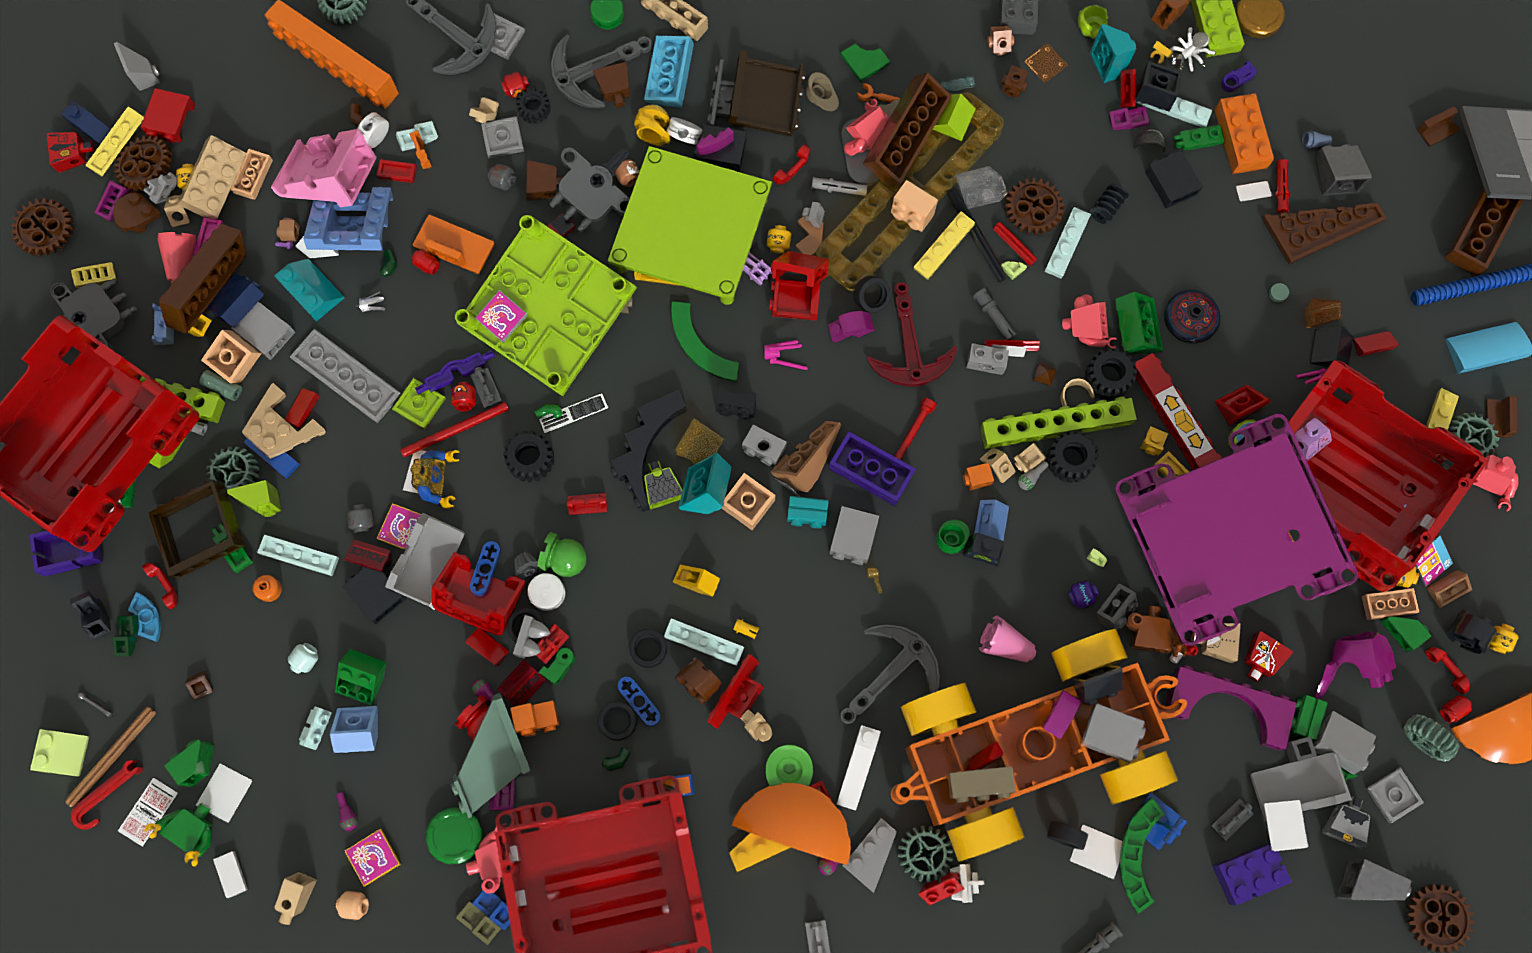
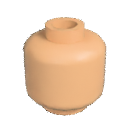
(352, 905)

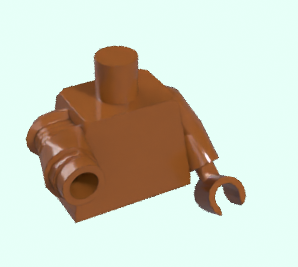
(1154, 633)

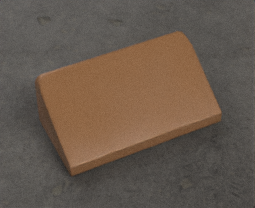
(1450, 588)

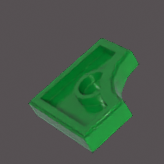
(864, 62)

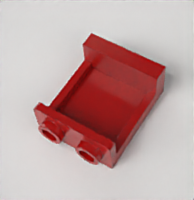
(166, 115)
(813, 266)
(794, 299)

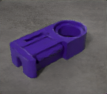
(1239, 76)

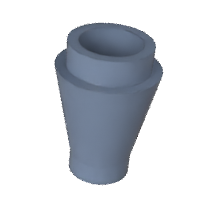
(1315, 139)

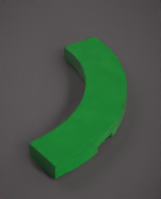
(695, 348)
(1132, 851)

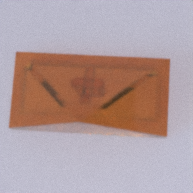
(1322, 311)

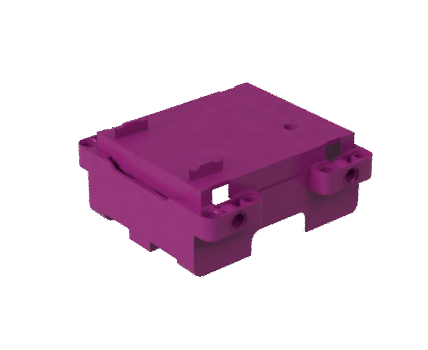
(1225, 527)

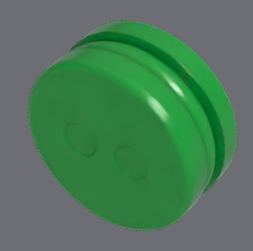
(607, 13)

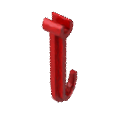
(101, 793)

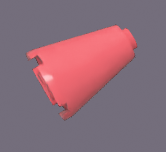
(176, 252)

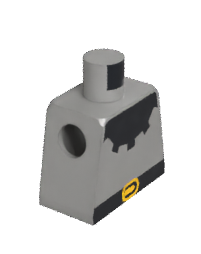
(1348, 824)

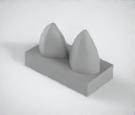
(529, 629)

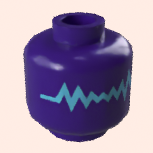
(1083, 594)

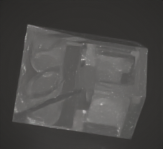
(981, 186)

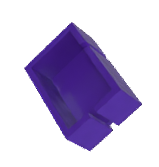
(59, 554)
(1251, 874)

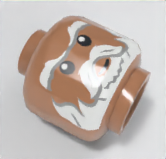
(627, 173)

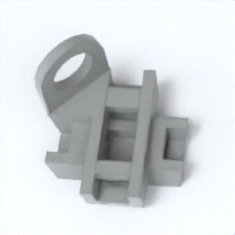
(161, 187)

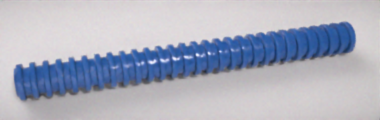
(1471, 285)

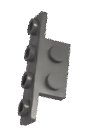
(723, 94)

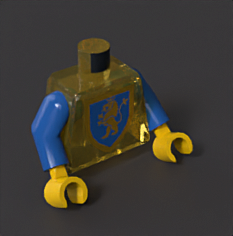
(429, 476)

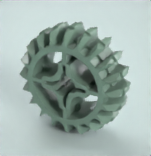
(344, 10)
(1464, 427)
(233, 457)
(1431, 738)
(929, 862)

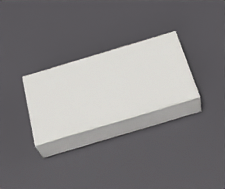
(230, 874)

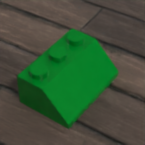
(1138, 324)

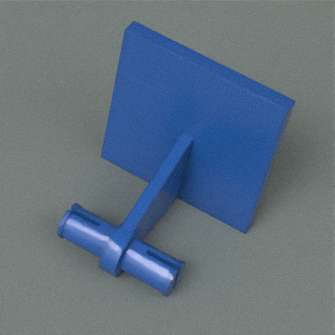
(1166, 827)

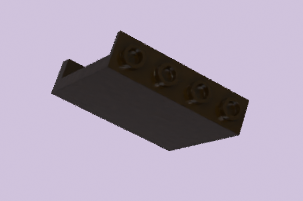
(766, 95)

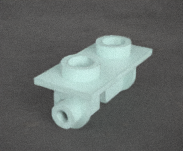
(312, 736)

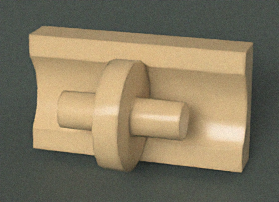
(756, 726)

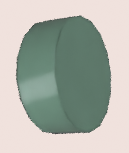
(1278, 292)

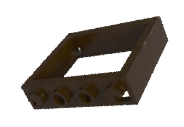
(165, 540)

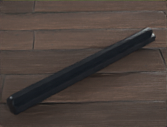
(978, 237)

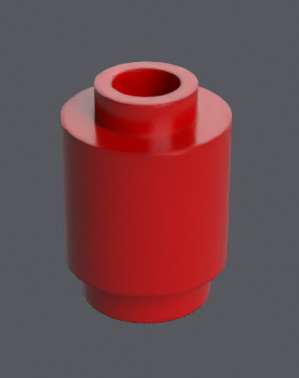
(425, 261)
(1456, 709)

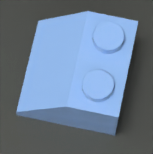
(355, 729)

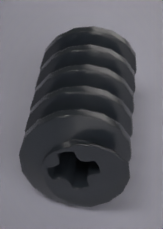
(1108, 203)

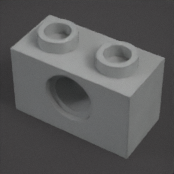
(987, 359)
(759, 436)

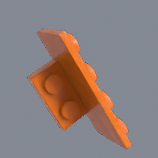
(453, 244)

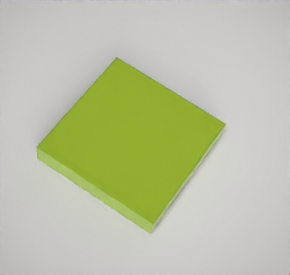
(418, 408)

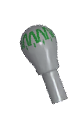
(1028, 480)

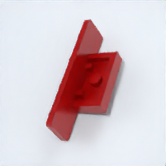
(739, 694)

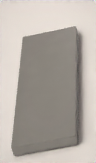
(345, 375)

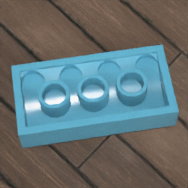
(669, 71)
(1489, 347)

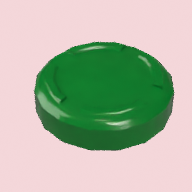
(453, 836)

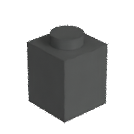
(1300, 749)

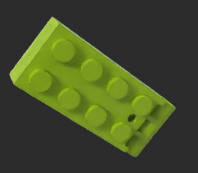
(1221, 25)

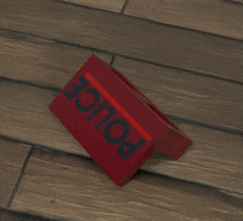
(368, 555)
(521, 684)

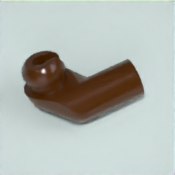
(355, 117)

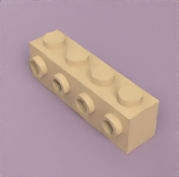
(680, 16)

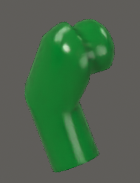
(549, 409)

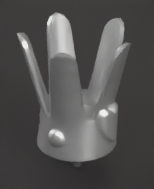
(365, 303)

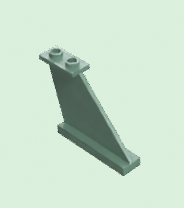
(491, 760)

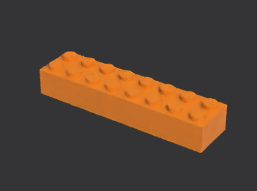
(331, 54)

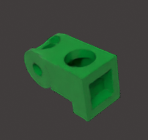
(560, 666)

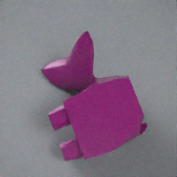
(1368, 652)

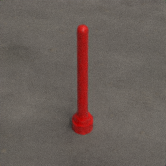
(927, 407)

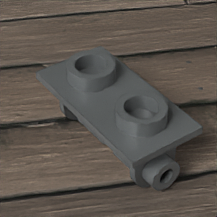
(485, 386)
(1232, 819)

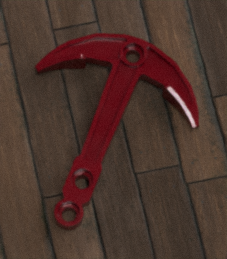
(913, 361)

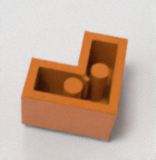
(533, 718)

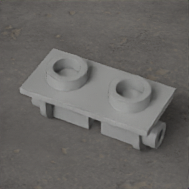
(817, 937)

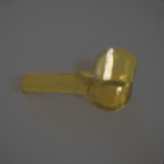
(873, 573)

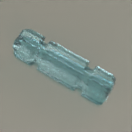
(958, 84)

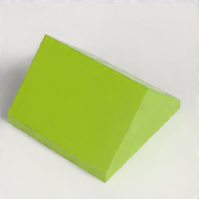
(955, 117)

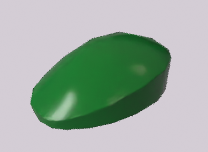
(952, 536)

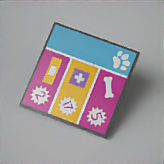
(1434, 561)

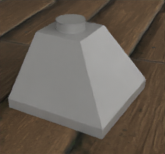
(137, 68)

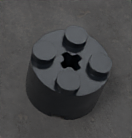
(1472, 632)

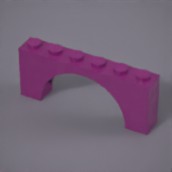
(1272, 712)

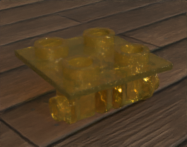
(698, 442)

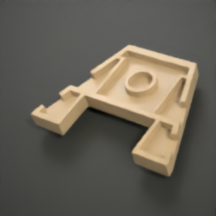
(271, 432)

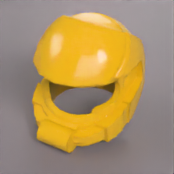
(649, 122)

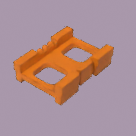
(419, 145)

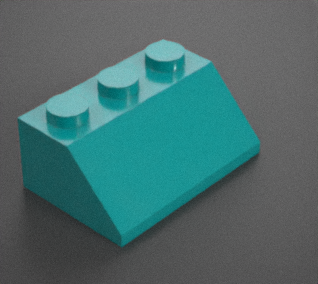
(1112, 52)
(309, 288)
(705, 485)

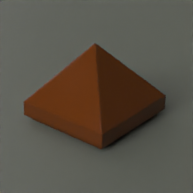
(1044, 374)

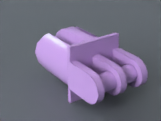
(753, 266)

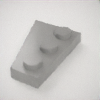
(871, 854)

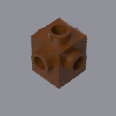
(1014, 82)

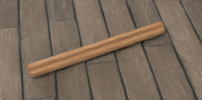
(110, 757)

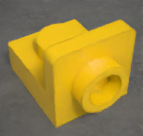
(1154, 441)

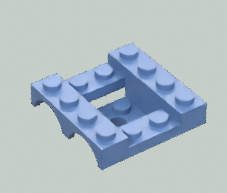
(335, 232)

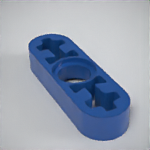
(481, 561)
(652, 709)

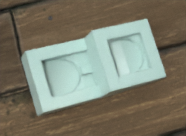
(426, 131)

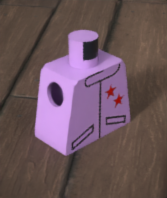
(1313, 437)

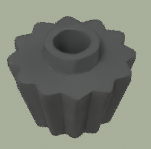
(525, 565)

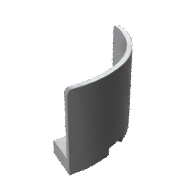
(424, 559)
(1313, 781)

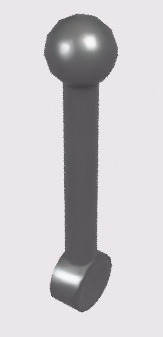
(82, 696)

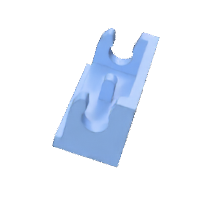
(162, 334)

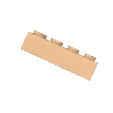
(251, 174)
(1390, 604)

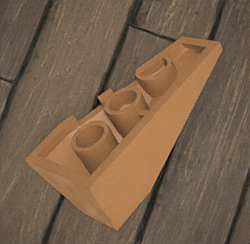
(806, 463)

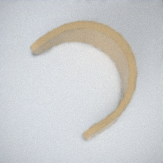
(1080, 382)

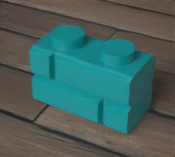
(807, 511)

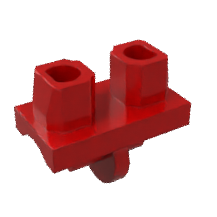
(551, 643)

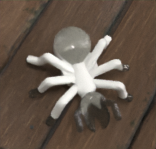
(1192, 50)

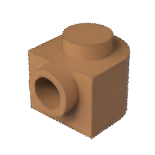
(288, 230)

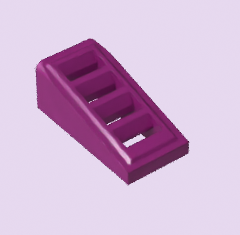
(106, 197)

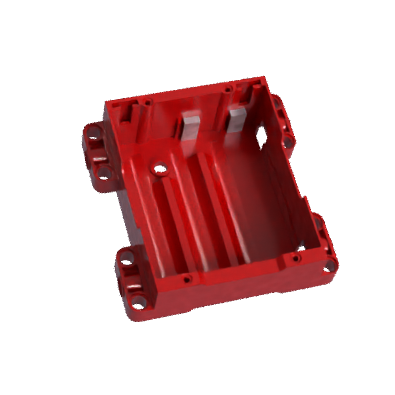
(1370, 464)
(610, 874)

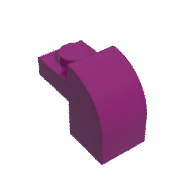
(851, 324)

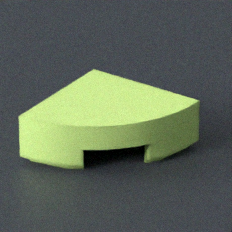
(1013, 269)
(1097, 558)

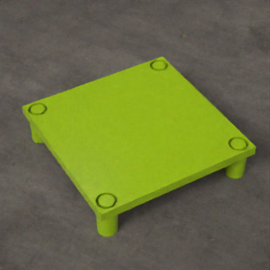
(690, 223)
(567, 303)

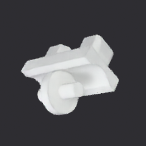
(965, 876)

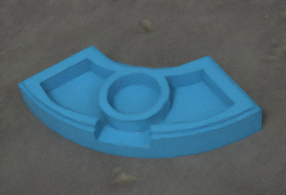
(148, 617)

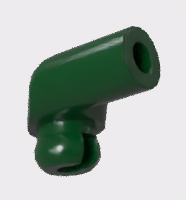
(390, 264)
(616, 762)

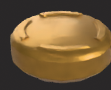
(1260, 17)

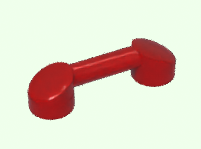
(782, 177)
(171, 598)
(1462, 683)

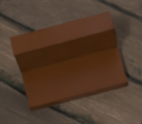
(1439, 127)
(1504, 416)

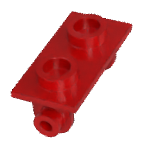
(587, 504)
(938, 891)

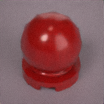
(473, 716)

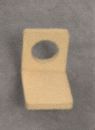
(171, 207)
(1000, 464)

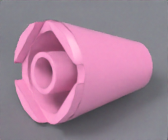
(1005, 641)

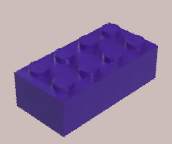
(872, 468)

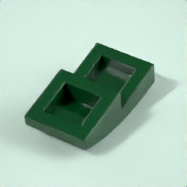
(128, 630)

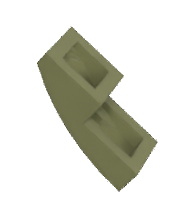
(478, 922)

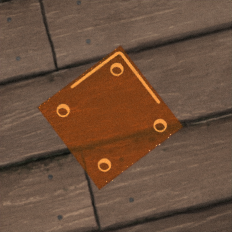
(1045, 63)

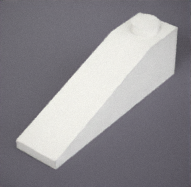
(858, 767)

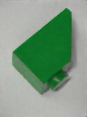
(1406, 632)

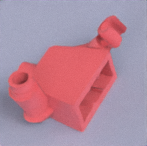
(866, 129)
(1089, 322)
(1499, 478)
(487, 863)

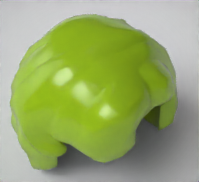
(1091, 19)

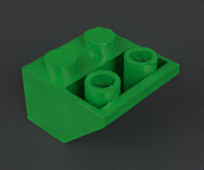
(359, 676)
(192, 763)

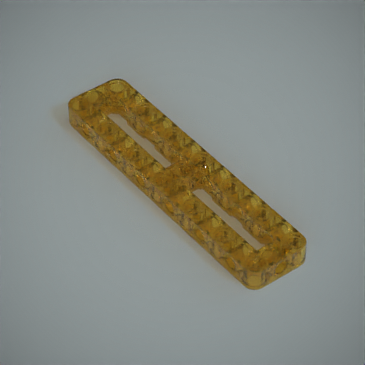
(891, 237)

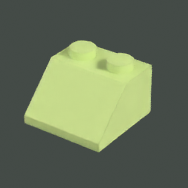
(59, 753)

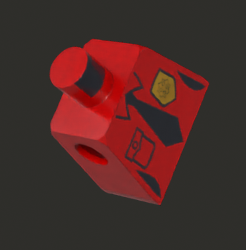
(67, 150)

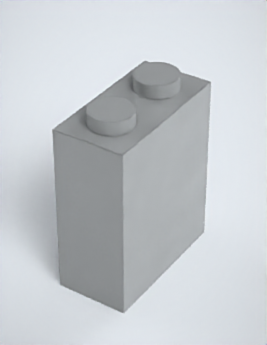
(264, 330)
(854, 535)
(1113, 733)
(1347, 740)

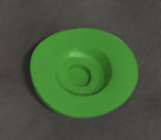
(789, 765)

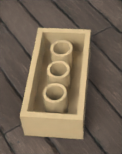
(211, 178)

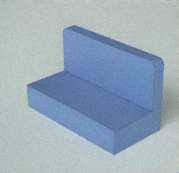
(992, 519)

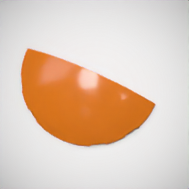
(1501, 733)
(798, 819)

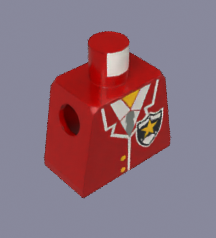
(1265, 656)

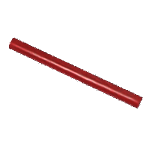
(454, 429)

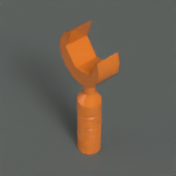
(883, 97)

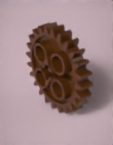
(142, 162)
(1027, 219)
(29, 238)
(1421, 916)

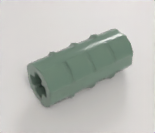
(220, 385)

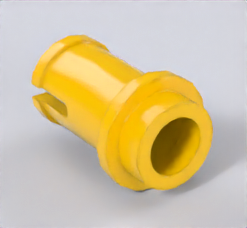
(744, 628)

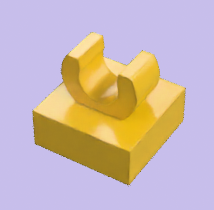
(1162, 50)

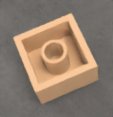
(913, 206)
(231, 356)
(748, 501)

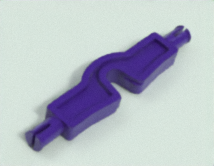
(445, 377)

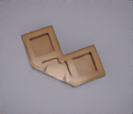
(813, 240)

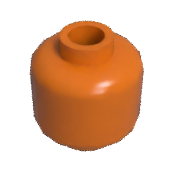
(267, 588)

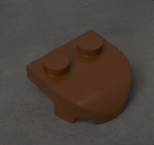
(134, 212)

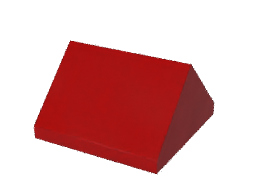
(1241, 404)

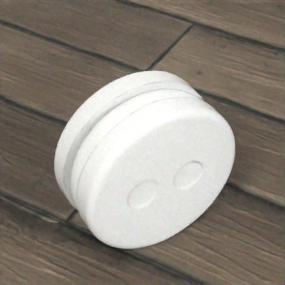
(373, 129)
(684, 130)
(546, 592)

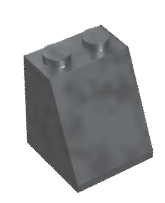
(1342, 170)
(1372, 882)

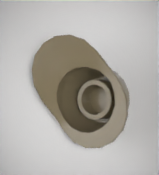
(821, 92)

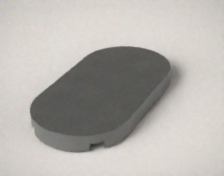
(855, 168)

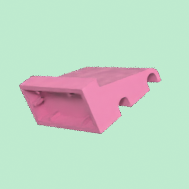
(326, 168)

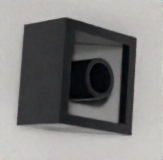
(1159, 86)
(1098, 683)

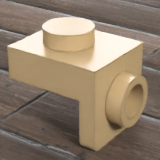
(486, 111)
(1029, 458)

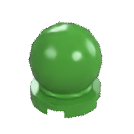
(564, 556)

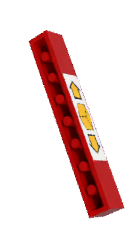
(1174, 412)

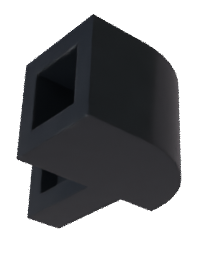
(93, 614)

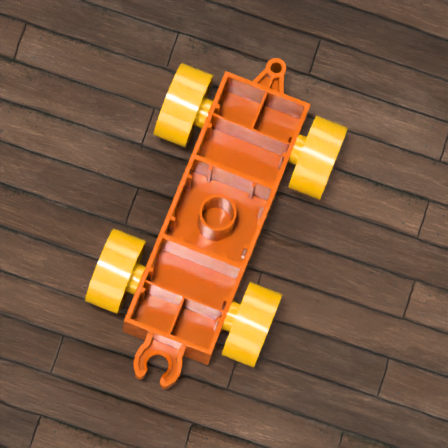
(1030, 750)

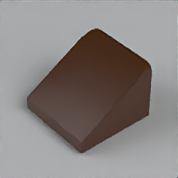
(199, 685)

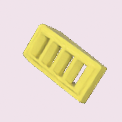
(85, 271)

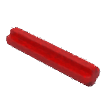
(1015, 243)
(1031, 345)

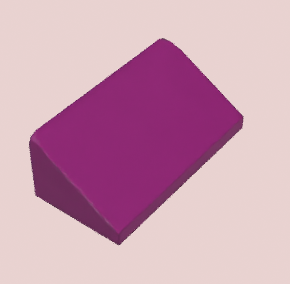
(504, 798)

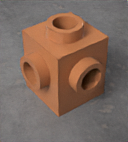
(1000, 40)

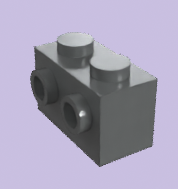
(1117, 608)

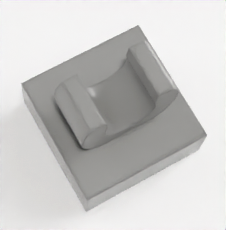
(814, 214)

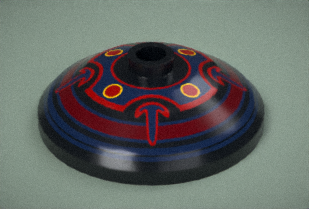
(1186, 324)

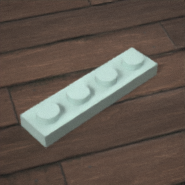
(1187, 112)
(1067, 242)
(298, 555)
(703, 642)

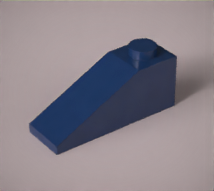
(85, 122)

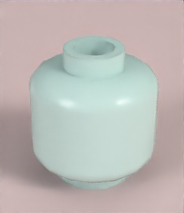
(303, 658)

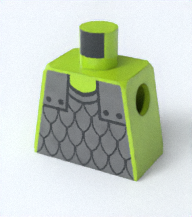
(661, 486)

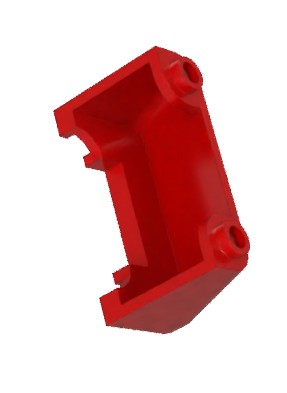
(454, 597)

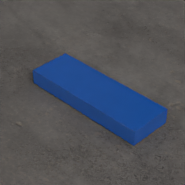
(282, 463)

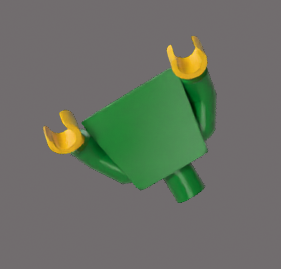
(186, 830)

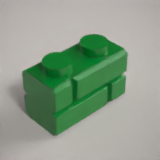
(1308, 717)

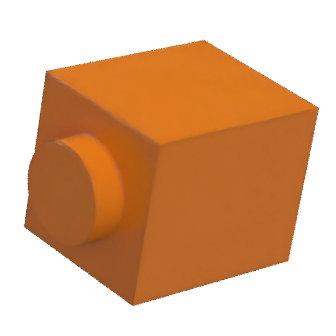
(978, 476)

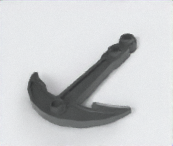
(471, 45)
(585, 70)
(904, 659)

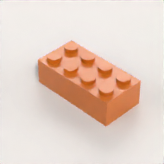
(1244, 133)

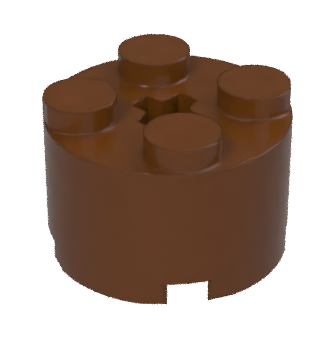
(698, 680)

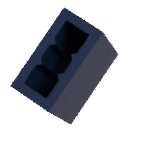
(235, 300)

